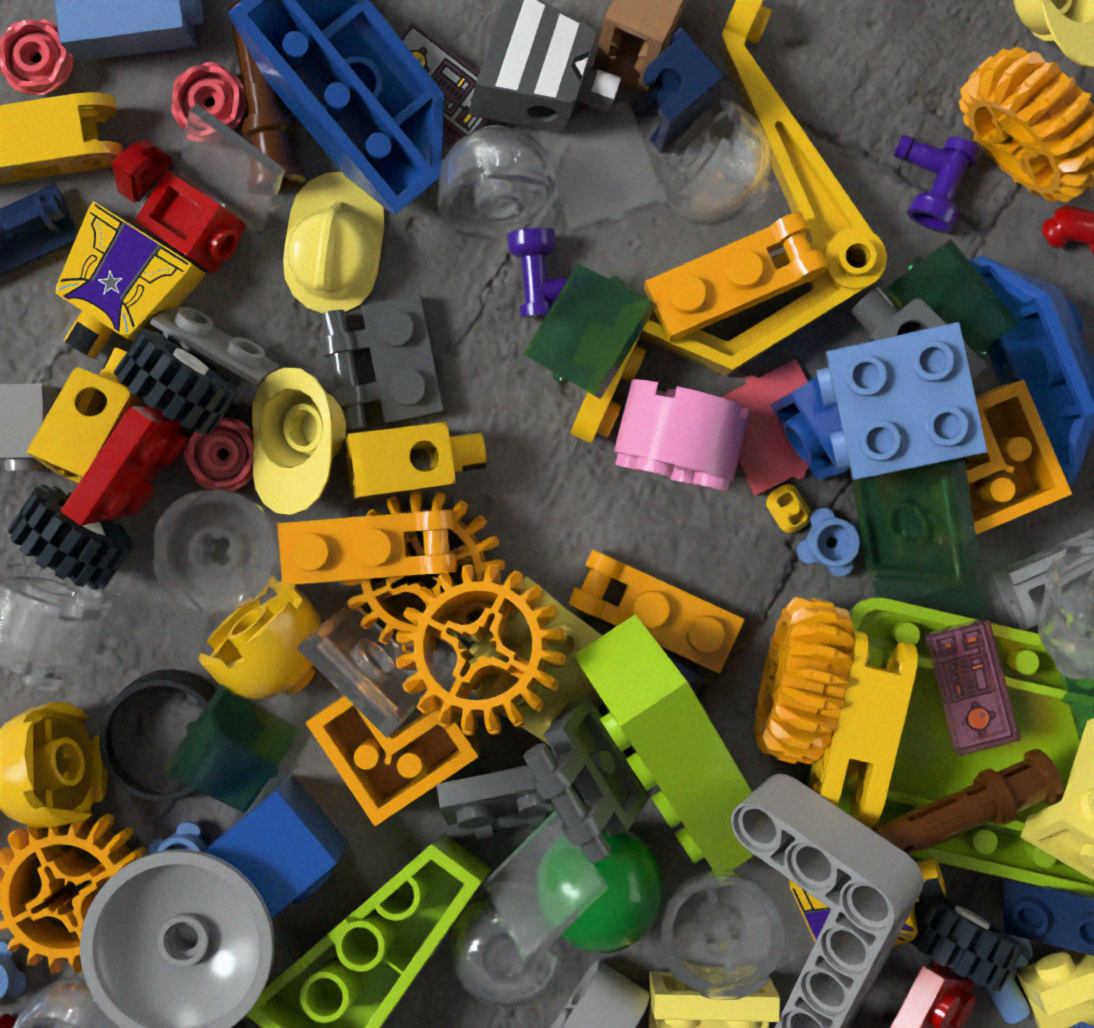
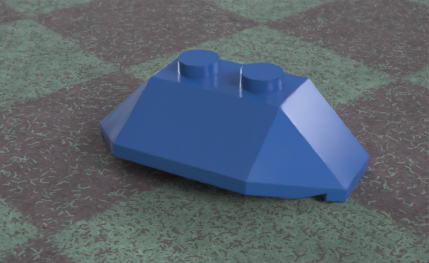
(351, 90)
(1048, 357)

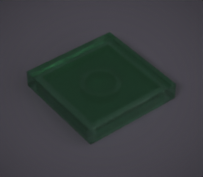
(919, 525)

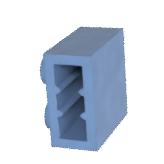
(126, 27)
(902, 402)

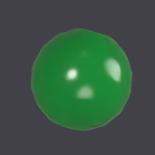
(629, 903)

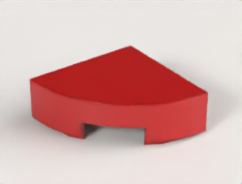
(139, 169)

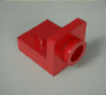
(191, 222)

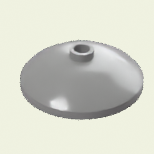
(143, 967)

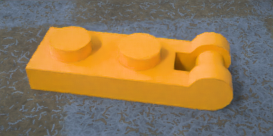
(734, 277)
(364, 547)
(670, 614)

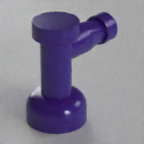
(935, 208)
(532, 247)

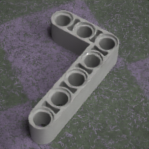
(850, 871)

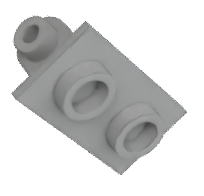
(235, 357)

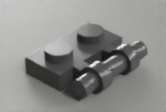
(400, 357)
(599, 771)
(492, 803)

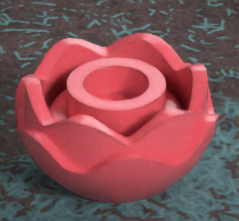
(18, 48)
(207, 82)
(203, 457)

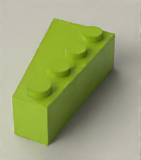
(671, 740)
(379, 949)

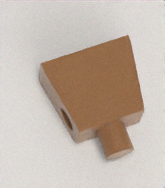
(635, 36)

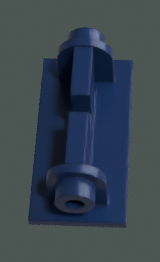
(34, 228)
(1049, 916)

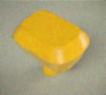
(788, 508)

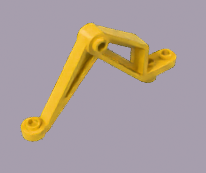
(808, 188)

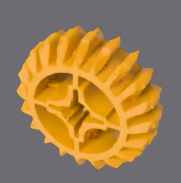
(1032, 123)
(376, 592)
(433, 625)
(804, 680)
(59, 866)

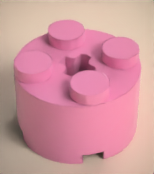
(681, 435)

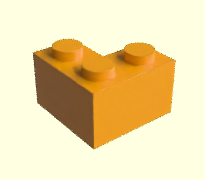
(1019, 464)
(395, 769)

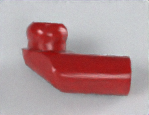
(1070, 224)

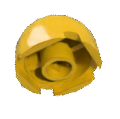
(259, 644)
(50, 767)

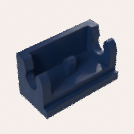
(683, 88)

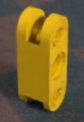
(55, 136)
(867, 731)

